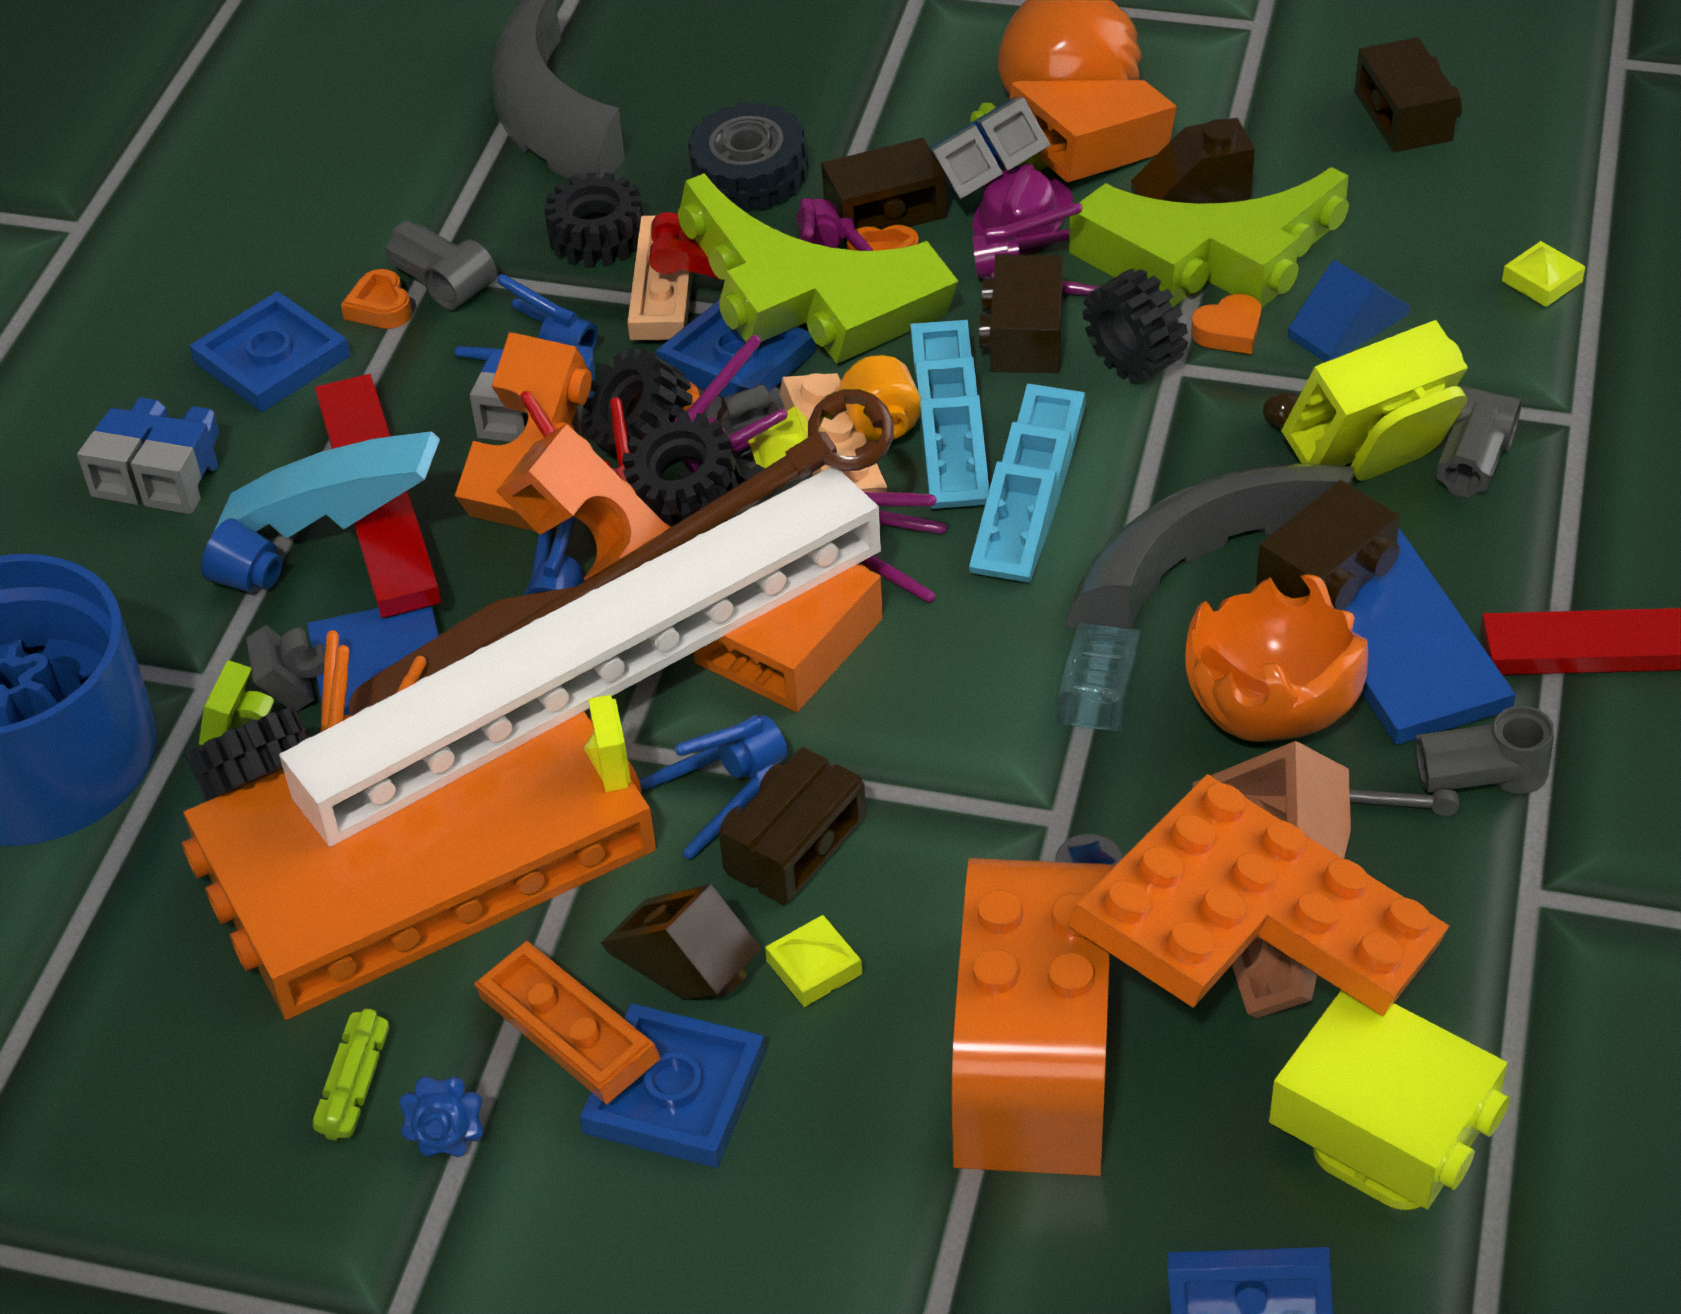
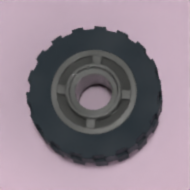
(751, 154)

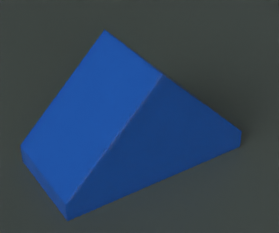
(1344, 313)

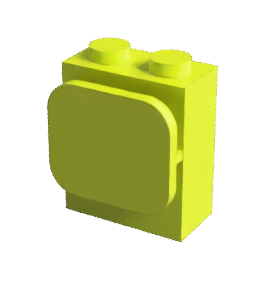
(1380, 403)
(1389, 1101)

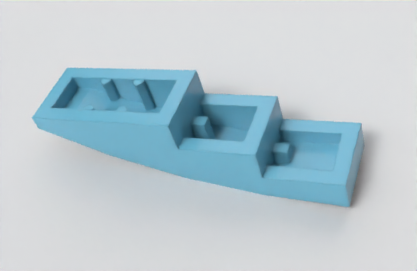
(949, 414)
(335, 483)
(1028, 483)

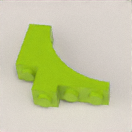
(1233, 245)
(782, 282)

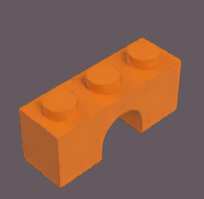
(558, 383)
(567, 480)

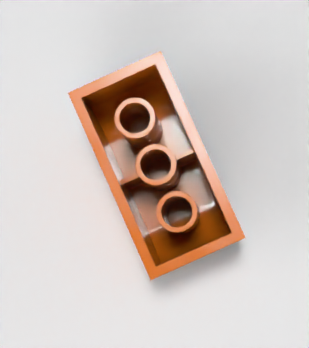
(1029, 1022)

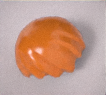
(1068, 42)
(1275, 662)

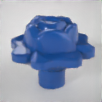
(441, 1116)

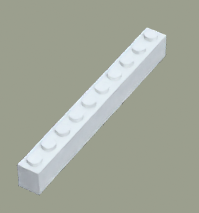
(578, 653)

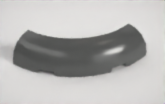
(540, 109)
(1190, 527)

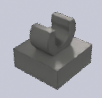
(283, 667)

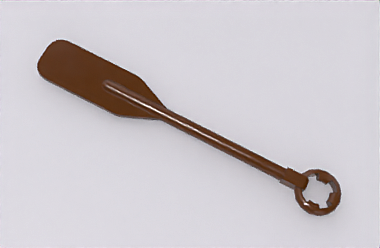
(516, 612)

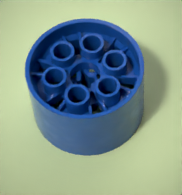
(70, 701)

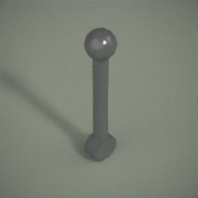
(1443, 802)

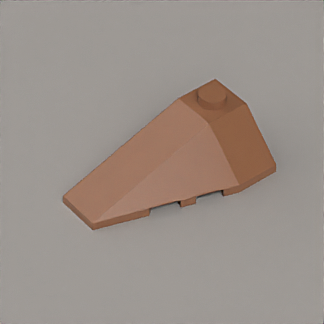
(1315, 797)

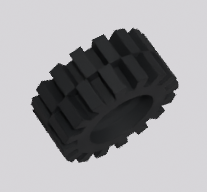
(594, 219)
(1135, 325)
(647, 390)
(676, 443)
(245, 752)

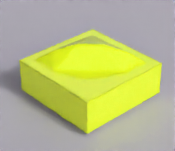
(1543, 273)
(773, 443)
(607, 744)
(813, 960)

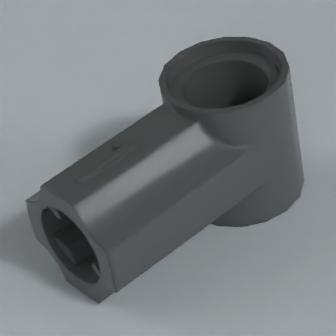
(448, 270)
(1477, 440)
(1507, 753)

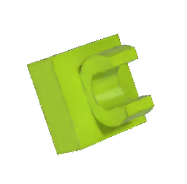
(232, 703)

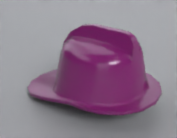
(1018, 196)

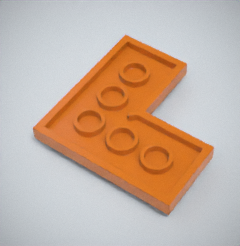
(1234, 872)

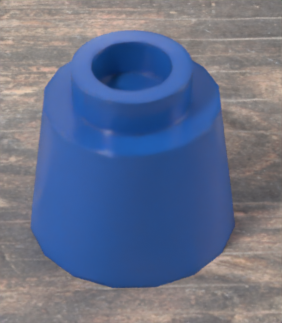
(240, 558)

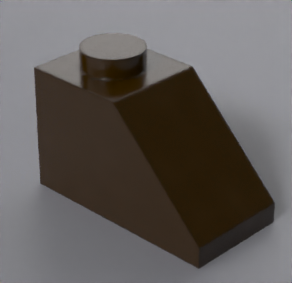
(1201, 166)
(685, 943)

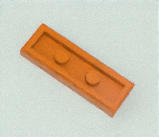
(567, 1022)

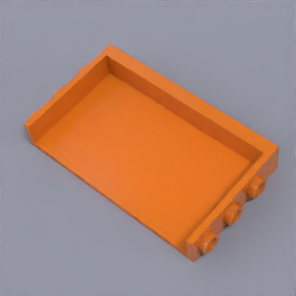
(416, 880)

